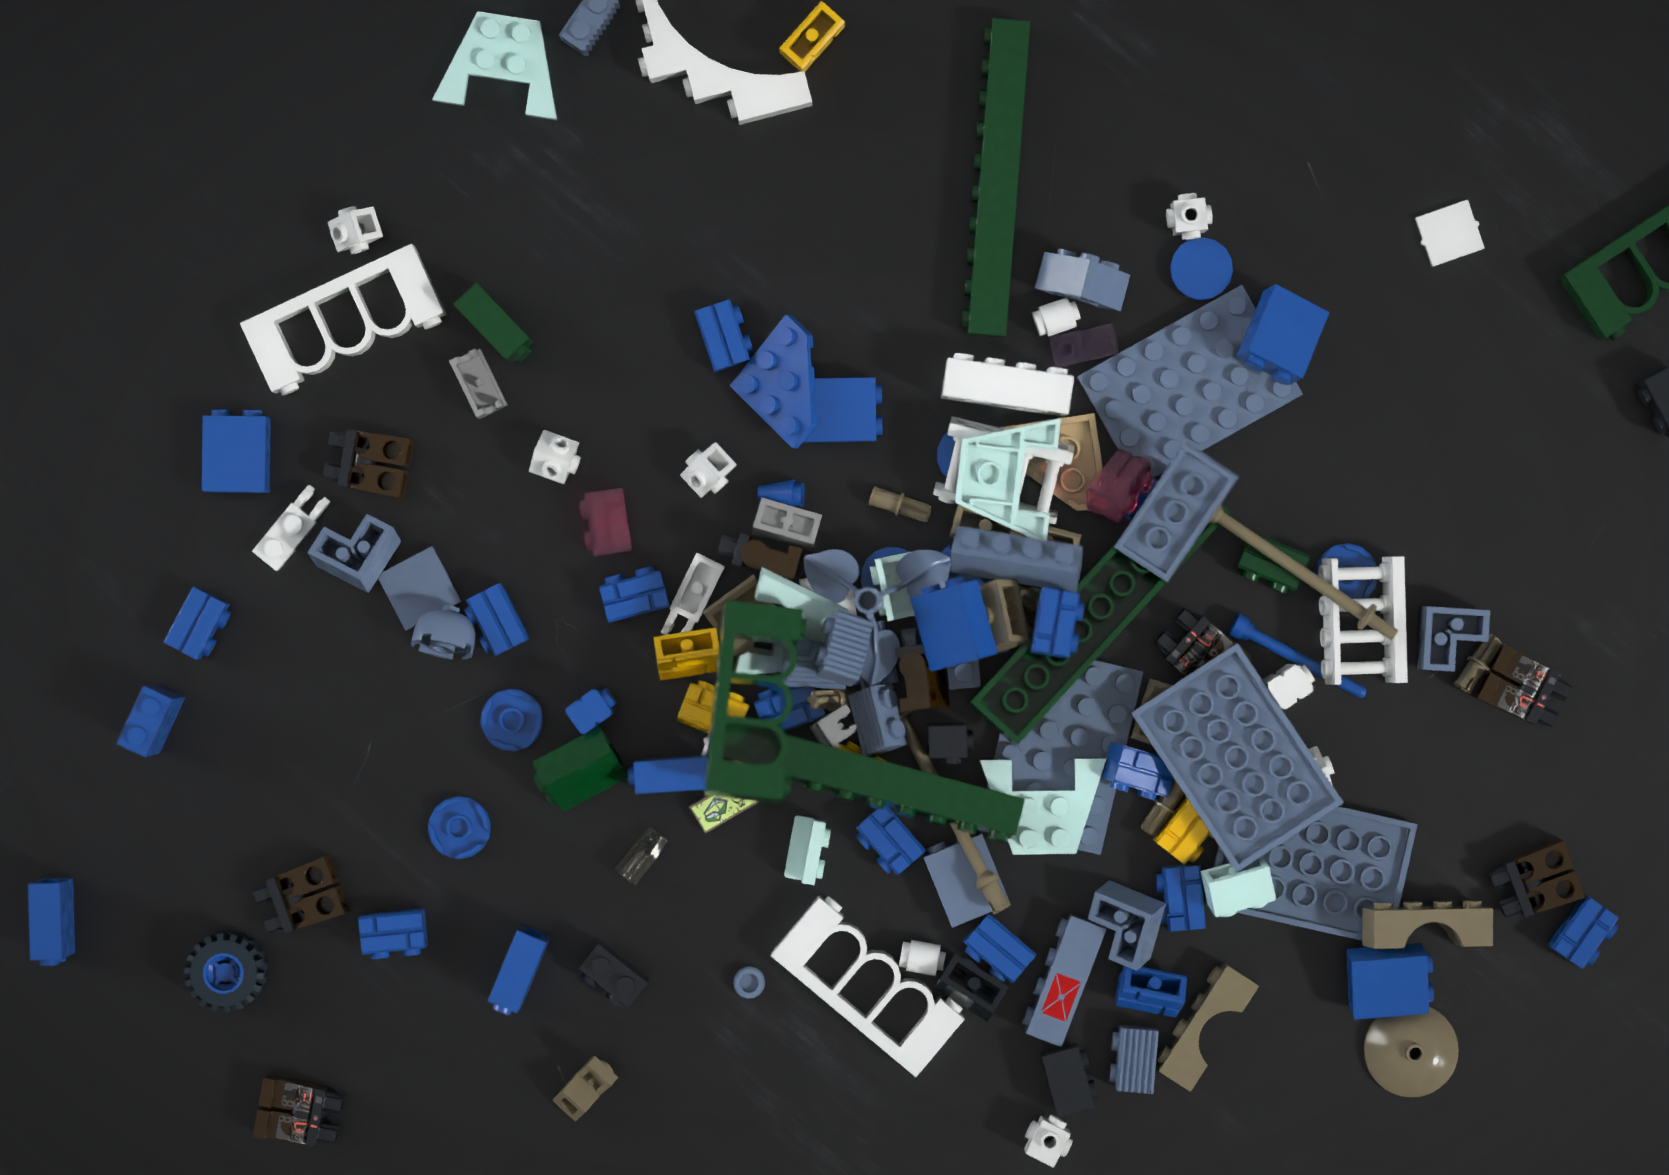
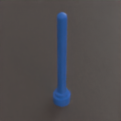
(1243, 629)

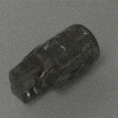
(641, 856)

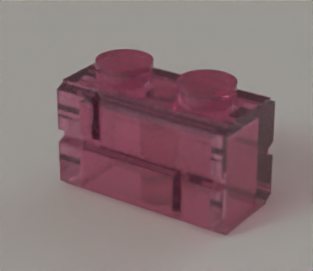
(1119, 485)
(607, 522)

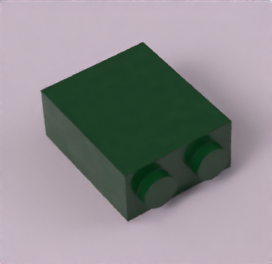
(494, 324)
(579, 770)

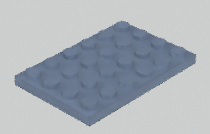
(1184, 384)
(1078, 726)
(1237, 757)
(1336, 870)

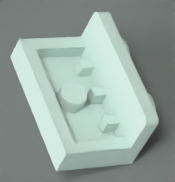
(896, 604)
(805, 849)

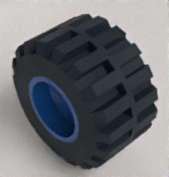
(226, 971)

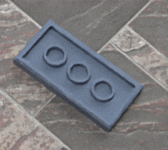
(1176, 511)

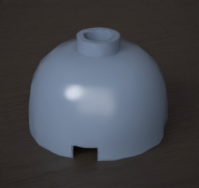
(444, 633)

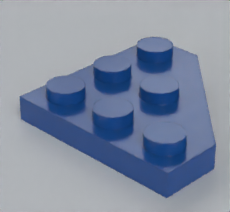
(781, 381)

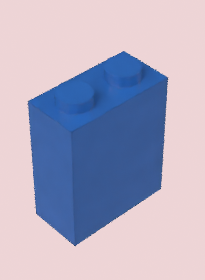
(1282, 335)
(846, 410)
(236, 452)
(953, 623)
(151, 720)
(668, 774)
(51, 920)
(518, 970)
(1389, 981)

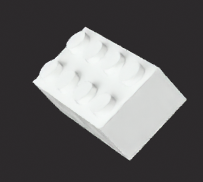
(1007, 386)

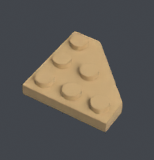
(1086, 462)

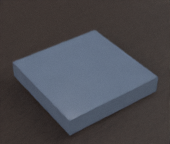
(418, 586)

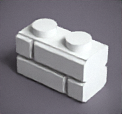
(1289, 684)

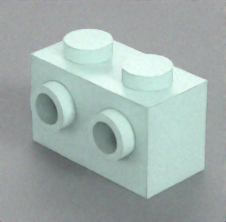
(1235, 891)

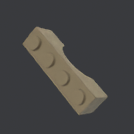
(1391, 926)
(1227, 992)

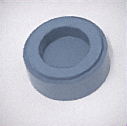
(749, 982)

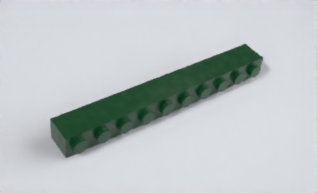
(997, 179)
(881, 783)

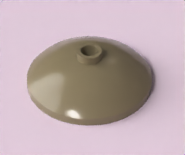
(1389, 1046)

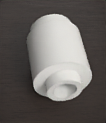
(1056, 317)
(922, 957)

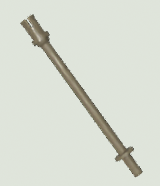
(1365, 616)
(986, 879)

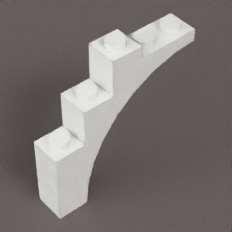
(752, 94)

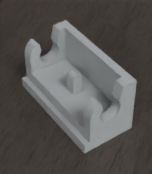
(478, 383)
(786, 524)
(829, 731)

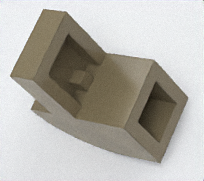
(585, 1087)

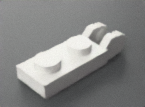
(289, 530)
(694, 592)

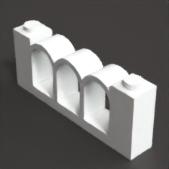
(273, 351)
(926, 1036)

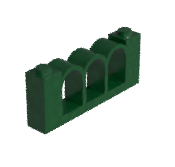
(1593, 293)
(763, 624)

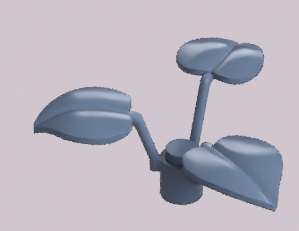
(836, 570)

